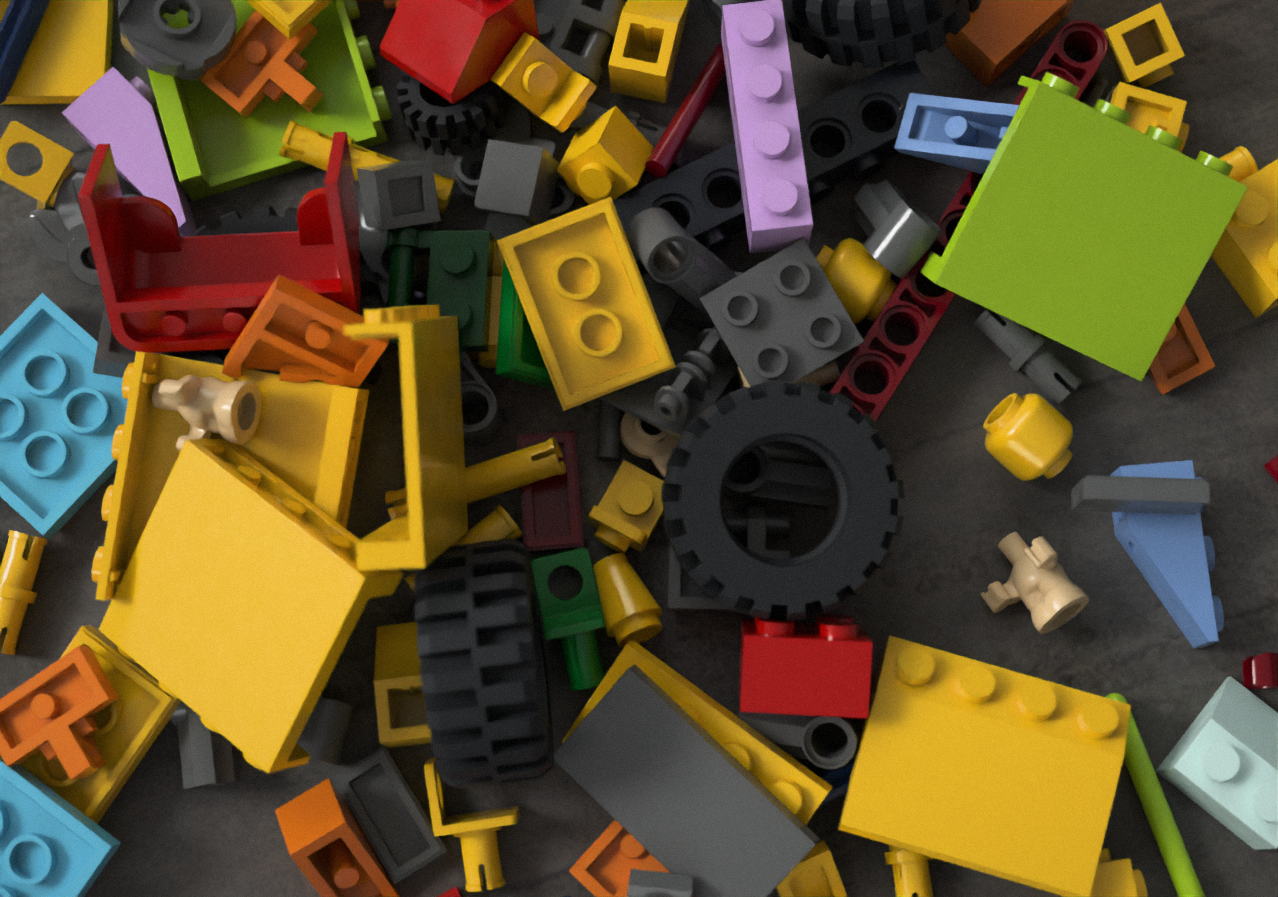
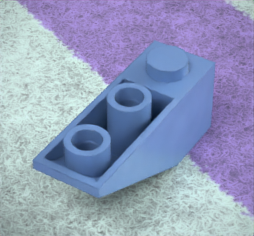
(1173, 557)

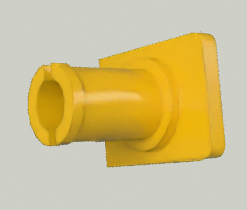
(54, 169)
(475, 831)

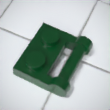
(456, 280)

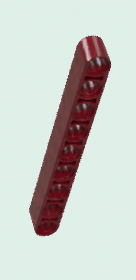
(924, 313)

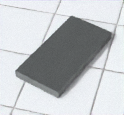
(682, 793)

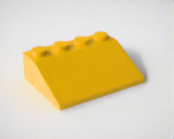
(986, 768)

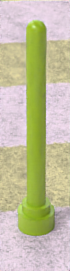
(1158, 812)

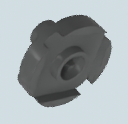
(179, 51)

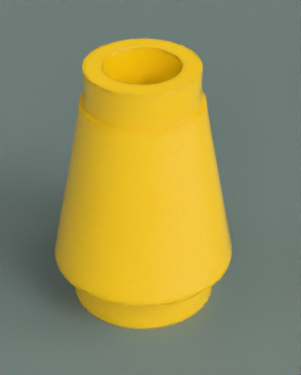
(626, 602)

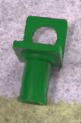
(574, 618)

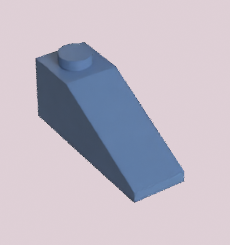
(953, 130)

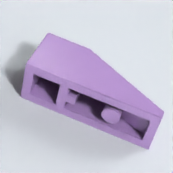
(126, 118)

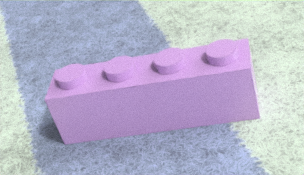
(765, 125)

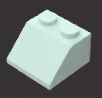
(1231, 764)

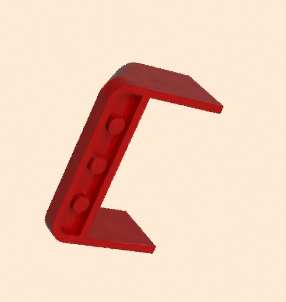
(204, 289)

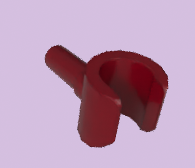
(1260, 671)

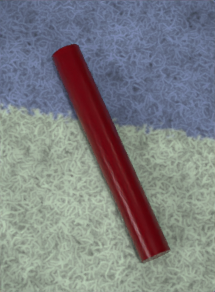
(687, 115)

